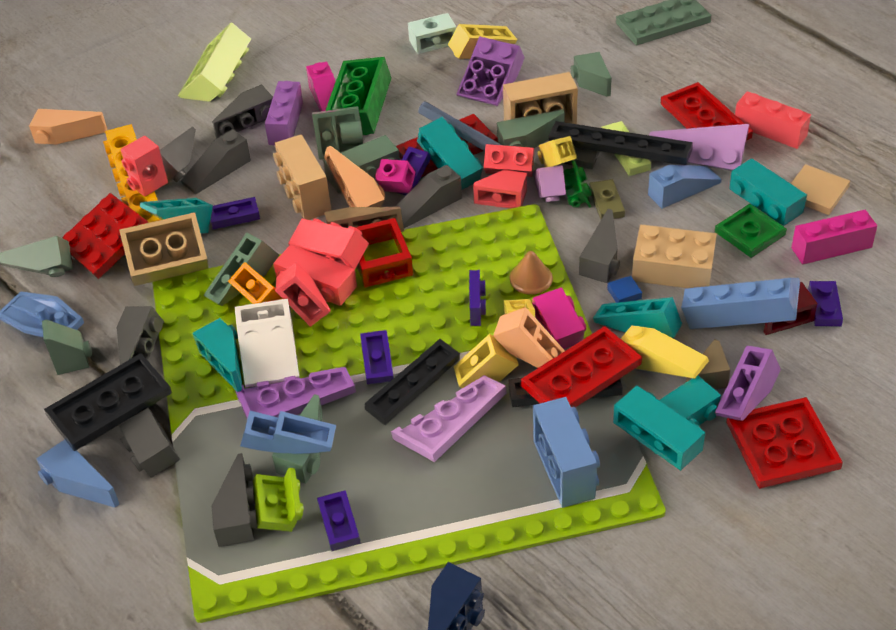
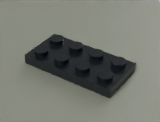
(107, 401)

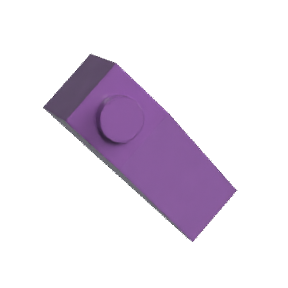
(749, 383)

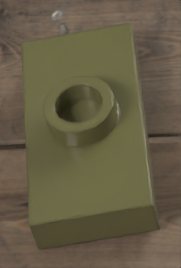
(607, 197)

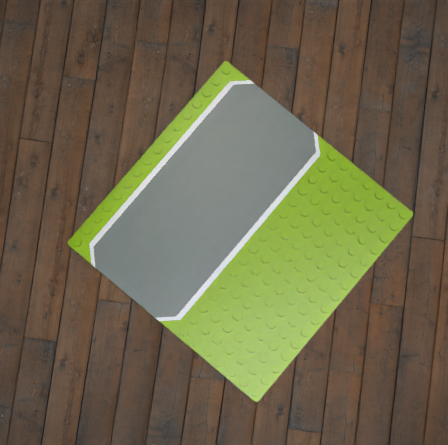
(409, 512)

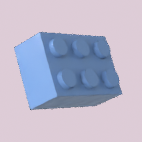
(565, 451)

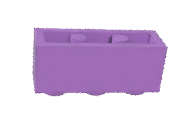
(284, 111)

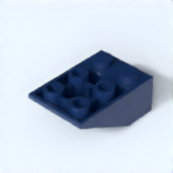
(455, 600)

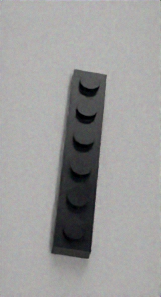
(624, 143)

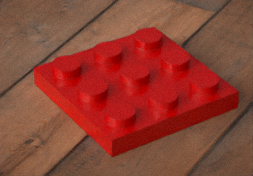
(97, 238)
(784, 443)

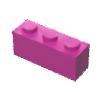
(834, 236)

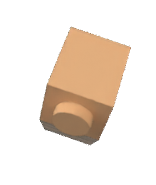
(63, 126)
(354, 183)
(526, 338)

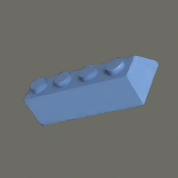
(741, 303)

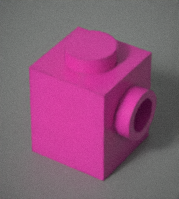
(395, 175)

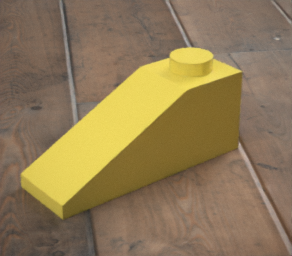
(467, 35)
(556, 152)
(664, 353)

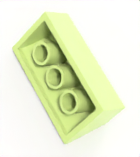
(216, 65)

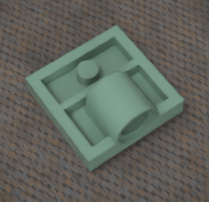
(337, 129)

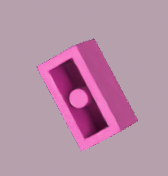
(558, 317)

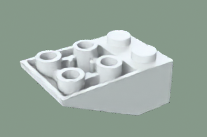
(266, 342)

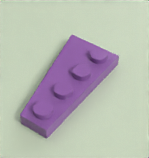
(295, 393)

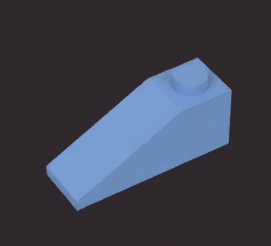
(679, 182)
(74, 475)

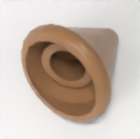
(531, 275)

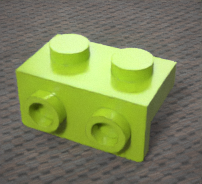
(277, 501)

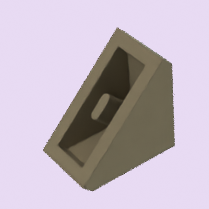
(717, 370)

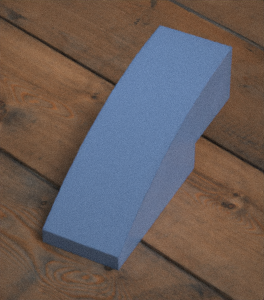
(287, 434)

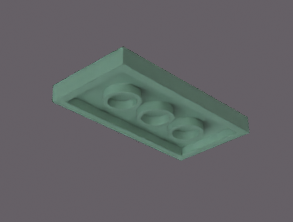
(662, 20)

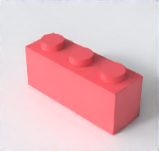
(773, 119)
(330, 241)
(331, 277)

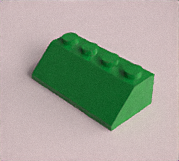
(362, 85)

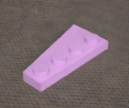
(712, 146)
(451, 419)

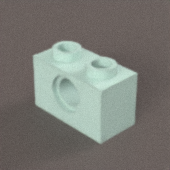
(431, 33)

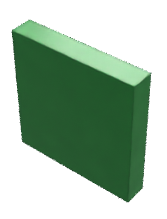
(750, 230)

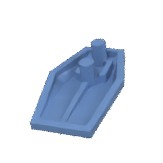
(29, 310)

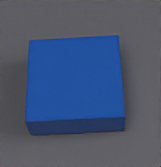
(624, 290)

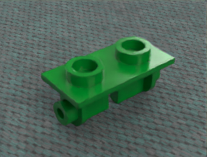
(576, 189)

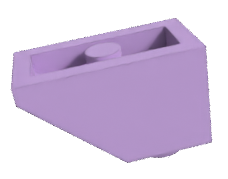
(550, 183)

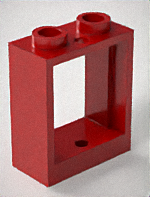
(397, 265)

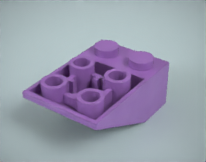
(488, 69)

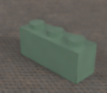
(367, 157)

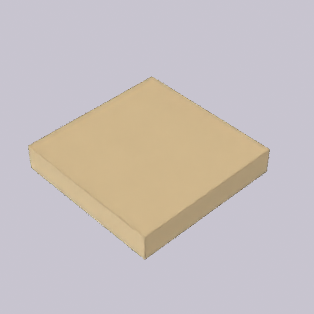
(821, 187)

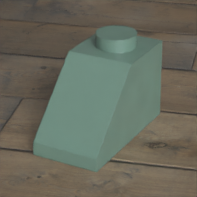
(592, 73)
(66, 347)

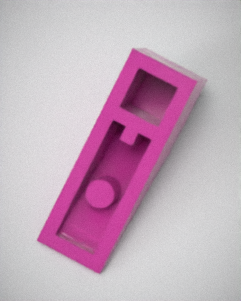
(321, 83)

